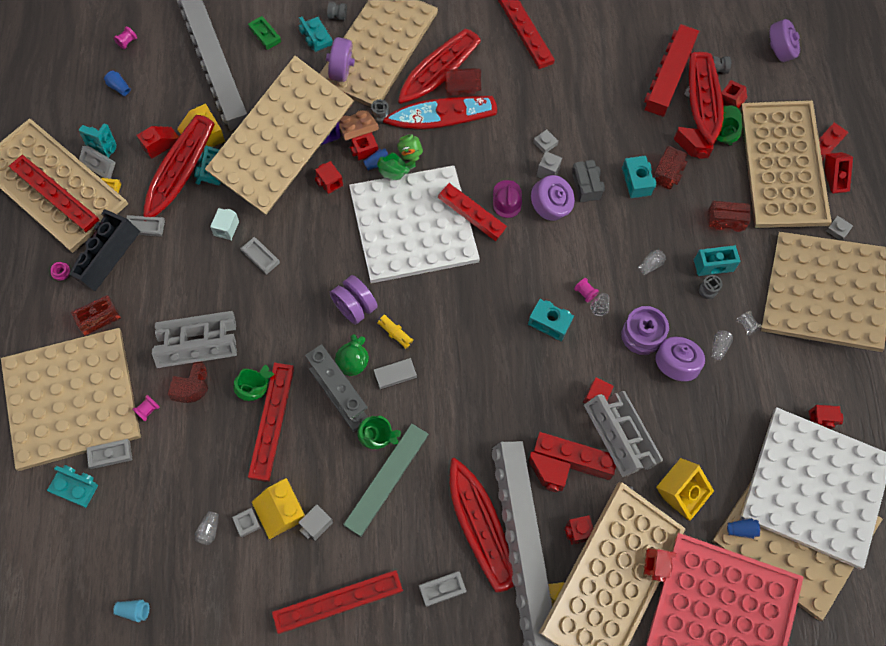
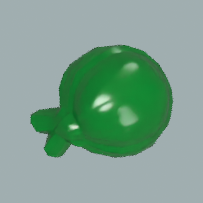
(394, 167)
(352, 357)
(252, 384)
(376, 432)

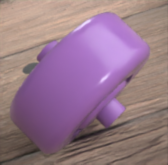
(784, 40)
(340, 59)
(552, 197)
(680, 358)

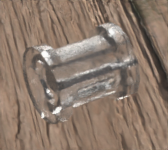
(749, 323)

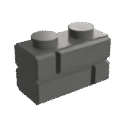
(587, 181)

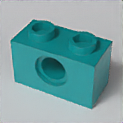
(638, 186)
(716, 260)
(555, 329)

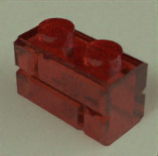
(462, 81)
(669, 167)
(729, 215)
(96, 315)

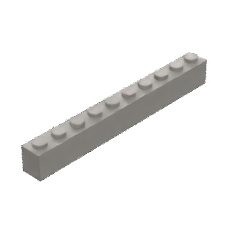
(213, 62)
(523, 540)

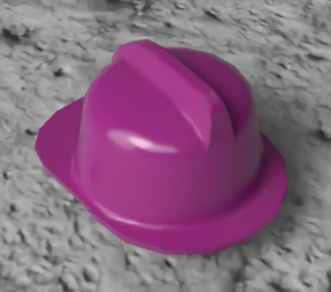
(507, 198)

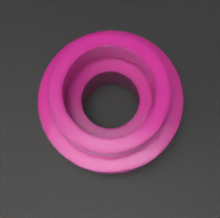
(57, 267)

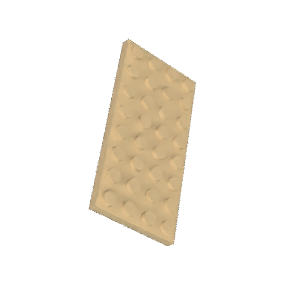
(382, 44)
(279, 135)
(785, 165)
(63, 169)
(608, 582)

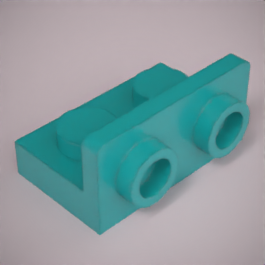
(315, 33)
(99, 140)
(205, 158)
(73, 486)

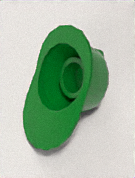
(731, 126)

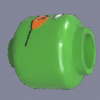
(409, 147)

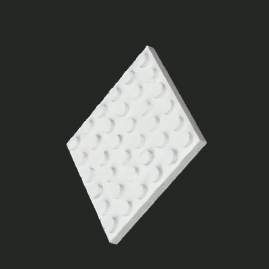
(409, 228)
(817, 488)

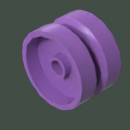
(353, 299)
(645, 330)

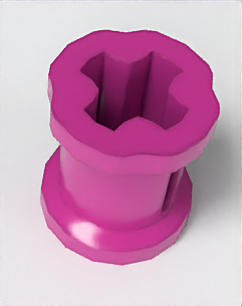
(125, 37)
(586, 290)
(146, 408)

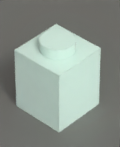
(224, 223)

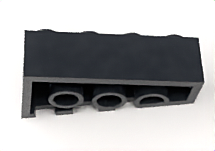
(104, 249)

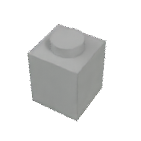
(549, 165)
(315, 523)

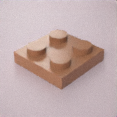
(357, 125)

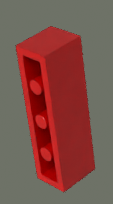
(581, 457)

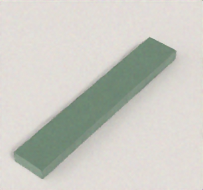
(385, 480)

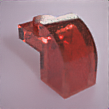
(190, 389)

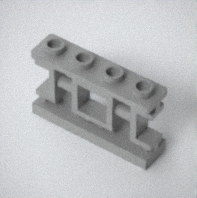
(179, 351)
(624, 452)

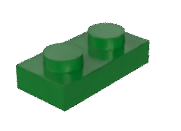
(264, 32)

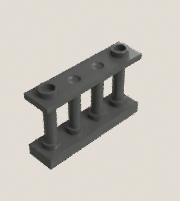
(337, 387)

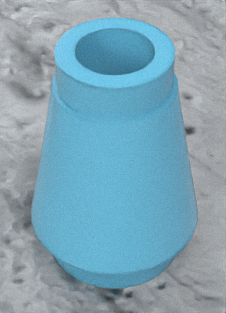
(133, 610)

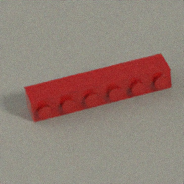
(671, 71)

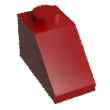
(157, 140)
(693, 142)
(838, 171)
(550, 471)

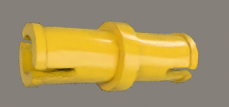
(395, 331)

